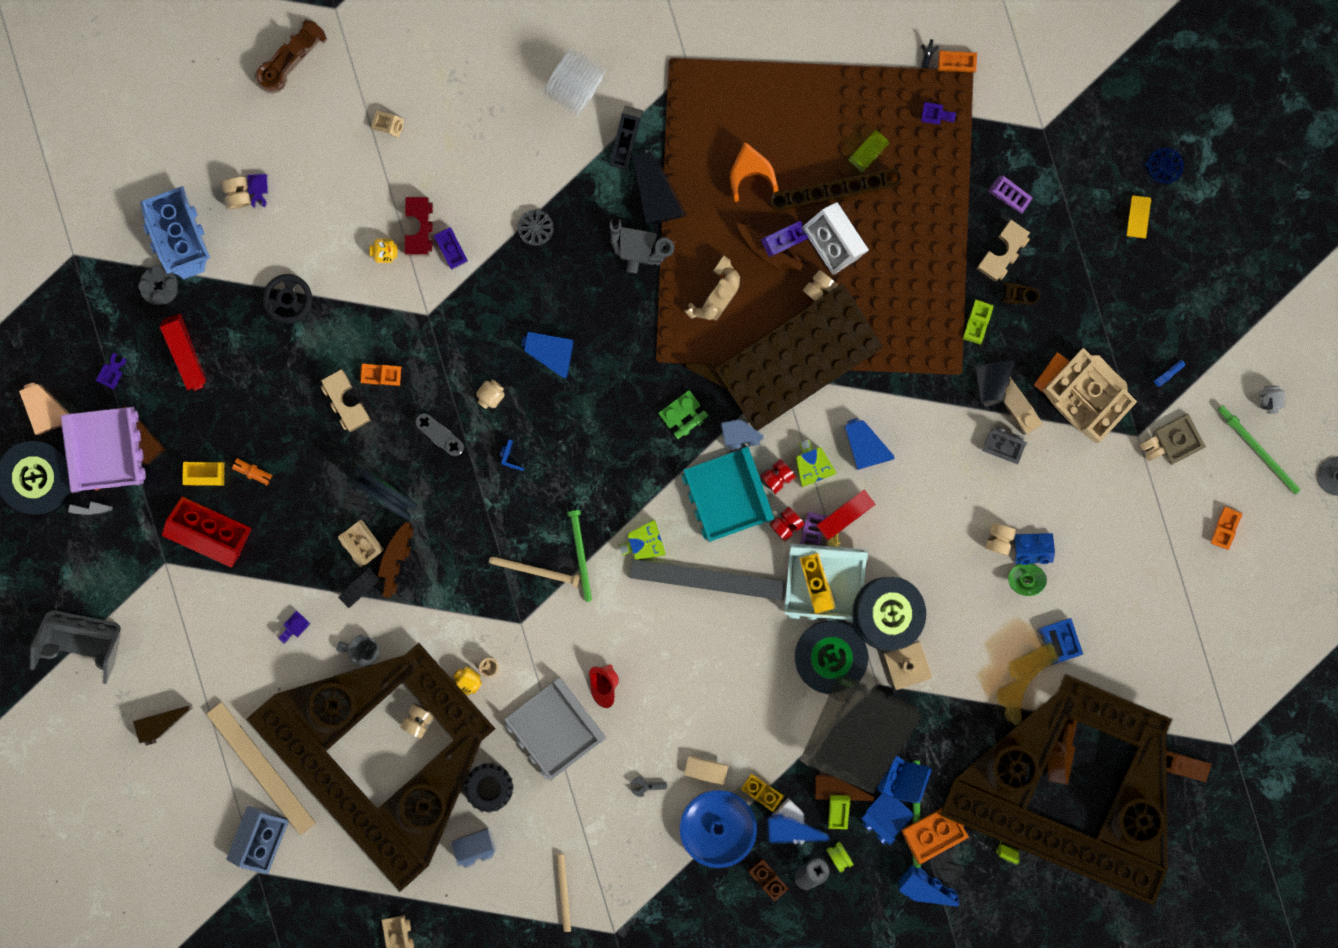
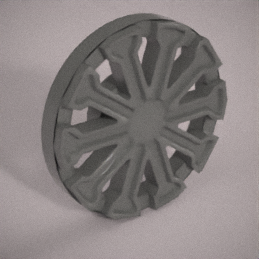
(535, 227)

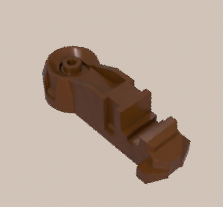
(273, 74)

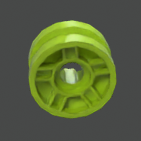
(840, 857)

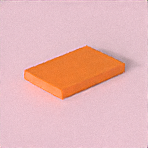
(932, 836)

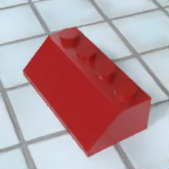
(206, 531)

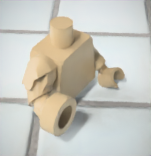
(721, 294)

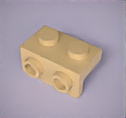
(360, 543)
(396, 932)

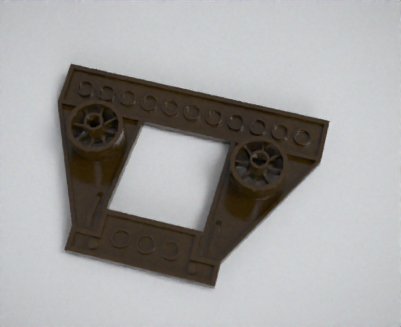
(302, 744)
(1112, 859)

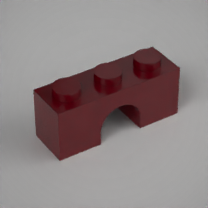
(419, 209)

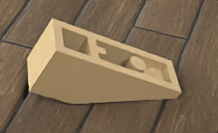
(1021, 409)

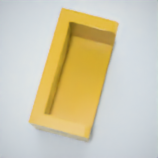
(203, 473)

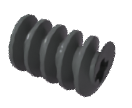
(811, 874)

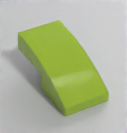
(978, 322)

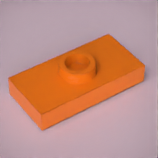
(957, 61)

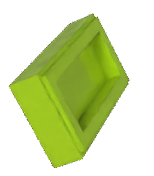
(838, 812)

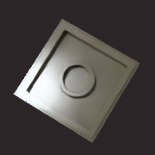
(1179, 439)

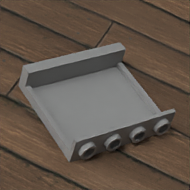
(554, 729)

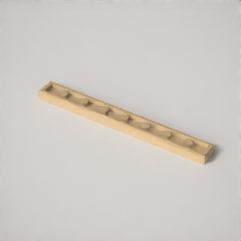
(261, 768)

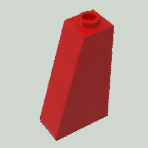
(183, 351)

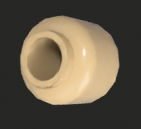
(490, 394)

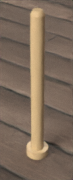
(536, 571)

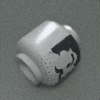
(1272, 399)

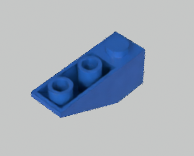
(923, 888)

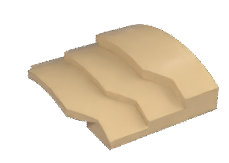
(1090, 395)

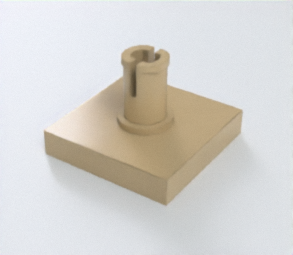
(907, 666)

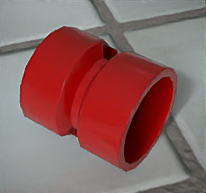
(777, 476)
(786, 524)

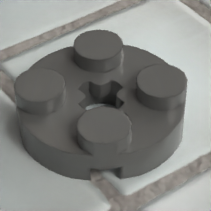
(169, 285)

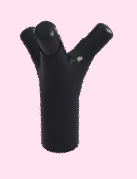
(928, 52)

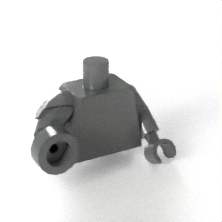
(637, 247)

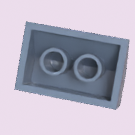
(257, 840)

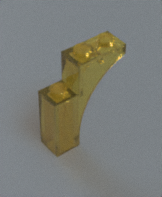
(1024, 669)

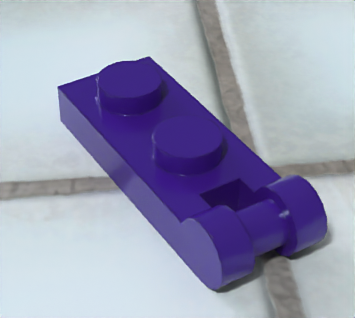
(784, 239)

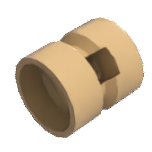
(236, 193)
(820, 286)
(1000, 539)
(413, 726)

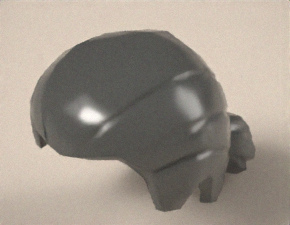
(361, 650)

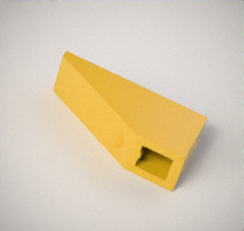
(817, 583)

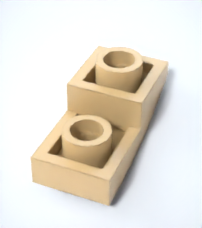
(706, 770)

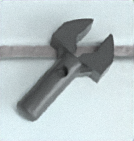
(647, 786)

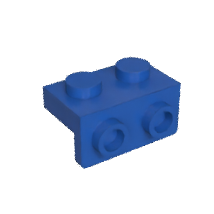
(1034, 548)

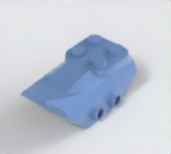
(175, 233)

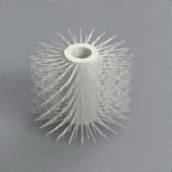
(574, 82)

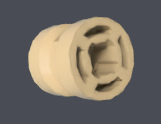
(1154, 452)
(486, 668)

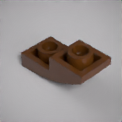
(767, 879)

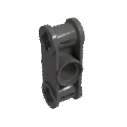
(439, 434)

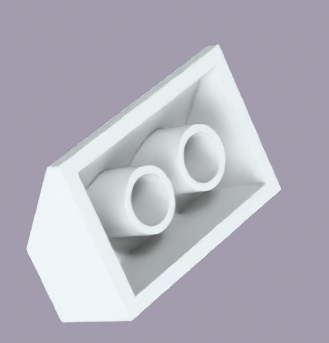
(835, 238)

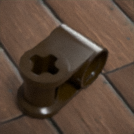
(1018, 294)

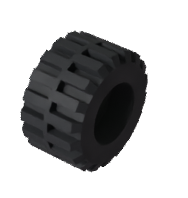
(480, 802)

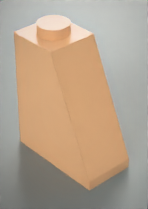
(42, 408)

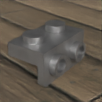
(1004, 445)

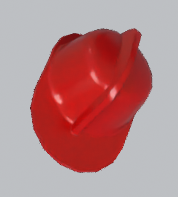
(603, 683)

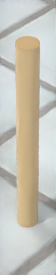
(563, 893)

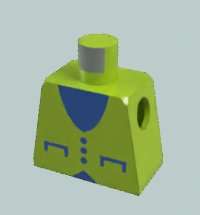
(813, 464)
(644, 542)

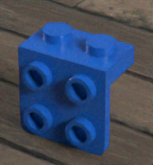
(905, 781)
(886, 817)

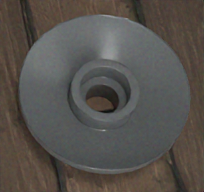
(1327, 477)

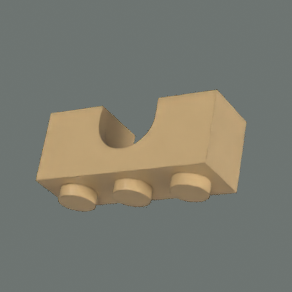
(1014, 238)
(335, 387)

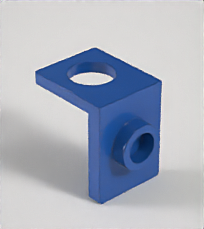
(505, 454)

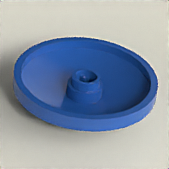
(718, 828)

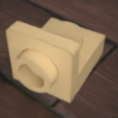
(387, 123)

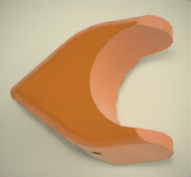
(750, 163)

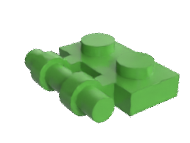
(679, 410)

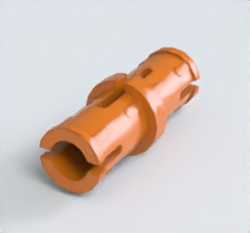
(252, 471)

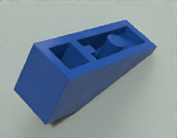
(788, 829)

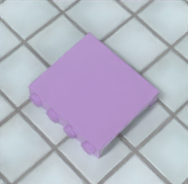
(103, 449)

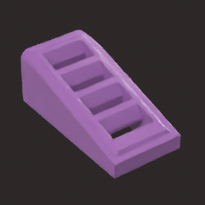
(1006, 199)
(807, 523)

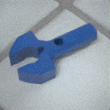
(1169, 373)

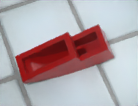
(845, 515)

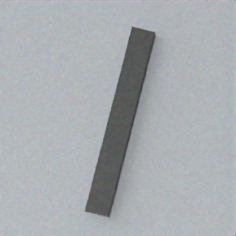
(706, 579)

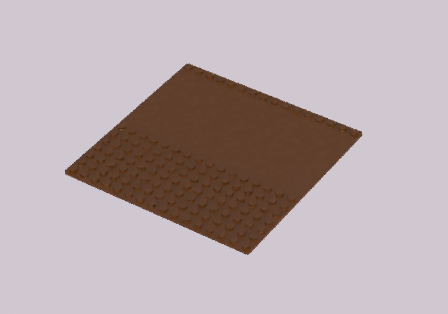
(808, 128)

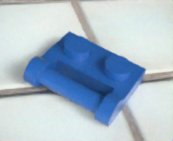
(1066, 638)

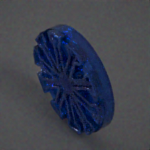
(1165, 165)

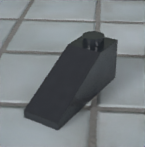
(626, 137)

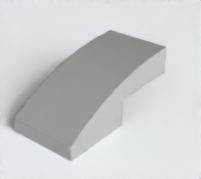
(94, 508)

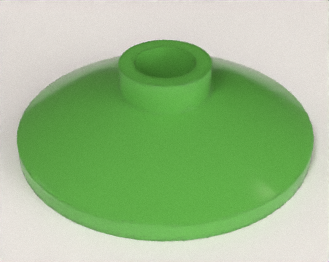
(1027, 573)

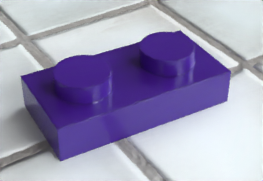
(451, 248)

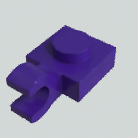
(934, 114)
(295, 625)

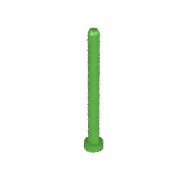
(580, 554)

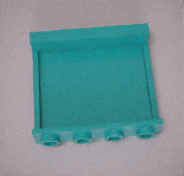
(727, 494)

